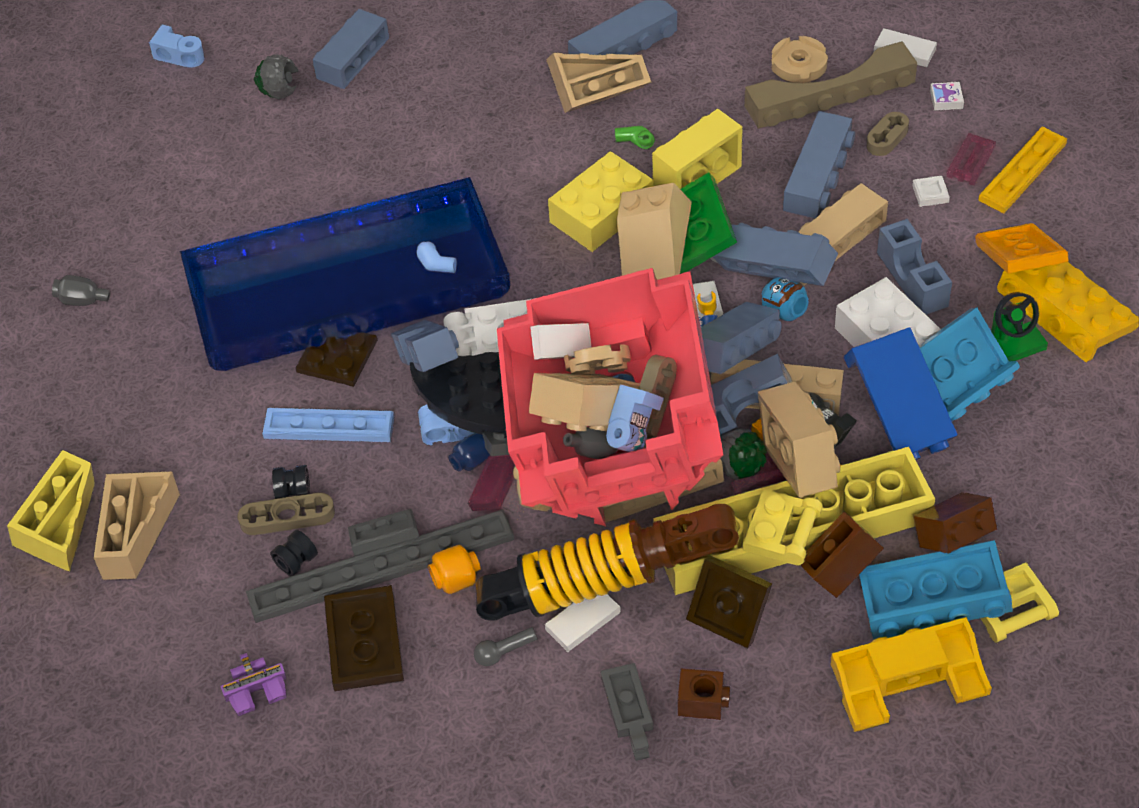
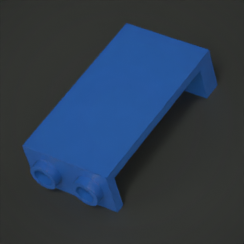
(903, 392)

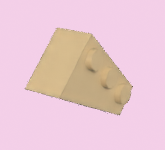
(595, 78)
(131, 520)

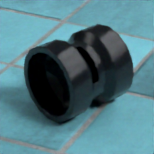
(291, 481)
(293, 553)

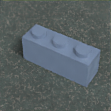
(350, 48)

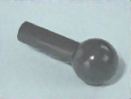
(489, 652)

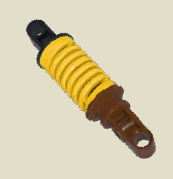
(603, 563)

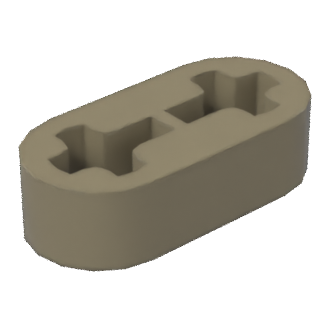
(883, 130)

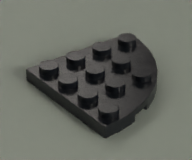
(465, 392)

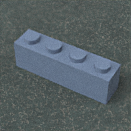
(628, 31)
(818, 165)
(779, 254)
(739, 335)

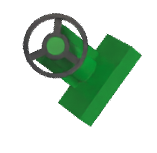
(1013, 336)

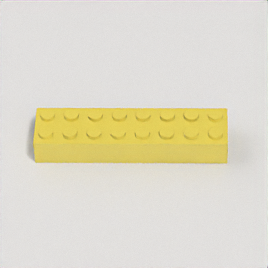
(875, 491)

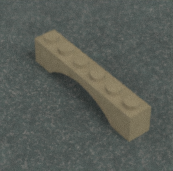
(780, 101)

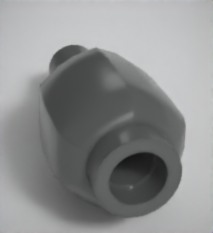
(78, 291)
(589, 443)

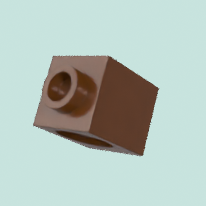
(702, 681)

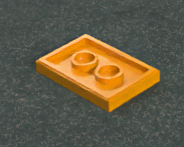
(1021, 248)

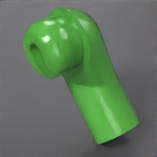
(636, 134)

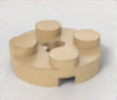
(796, 71)
(598, 358)

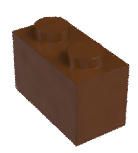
(955, 522)
(840, 554)

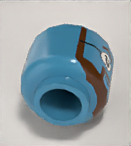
(787, 297)

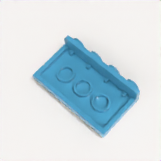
(966, 362)
(935, 589)

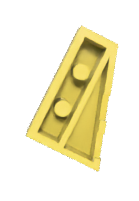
(55, 512)

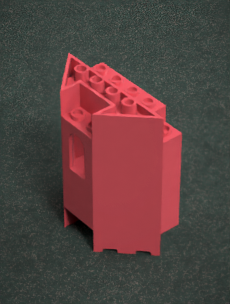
(651, 320)

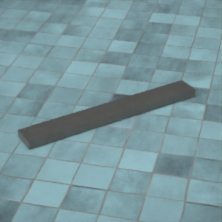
(376, 566)

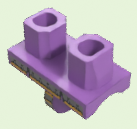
(269, 679)

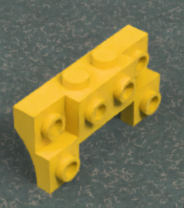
(906, 663)

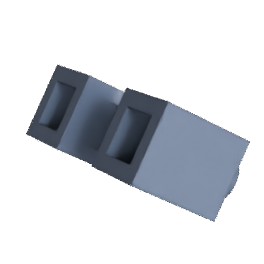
(922, 283)
(425, 345)
(742, 389)

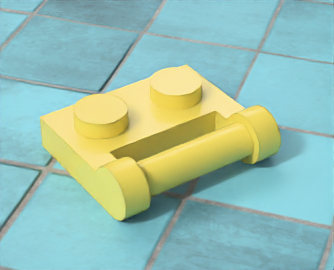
(772, 521)
(1023, 588)

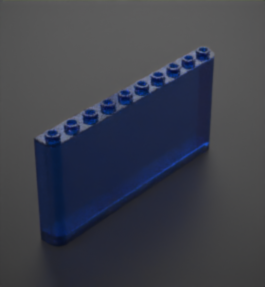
(342, 274)

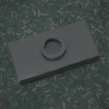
(383, 532)

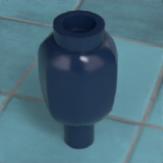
(469, 453)

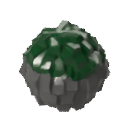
(274, 75)
(742, 453)

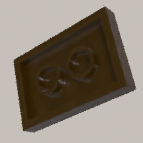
(363, 638)

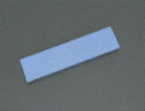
(328, 424)

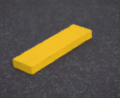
(1022, 169)

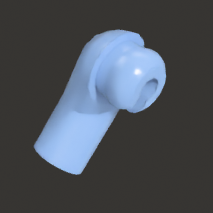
(433, 261)

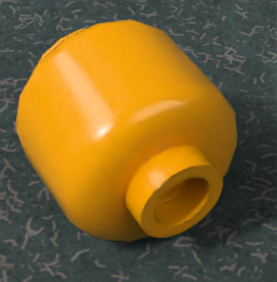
(454, 569)

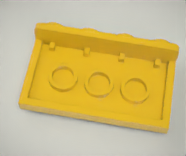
(1071, 307)

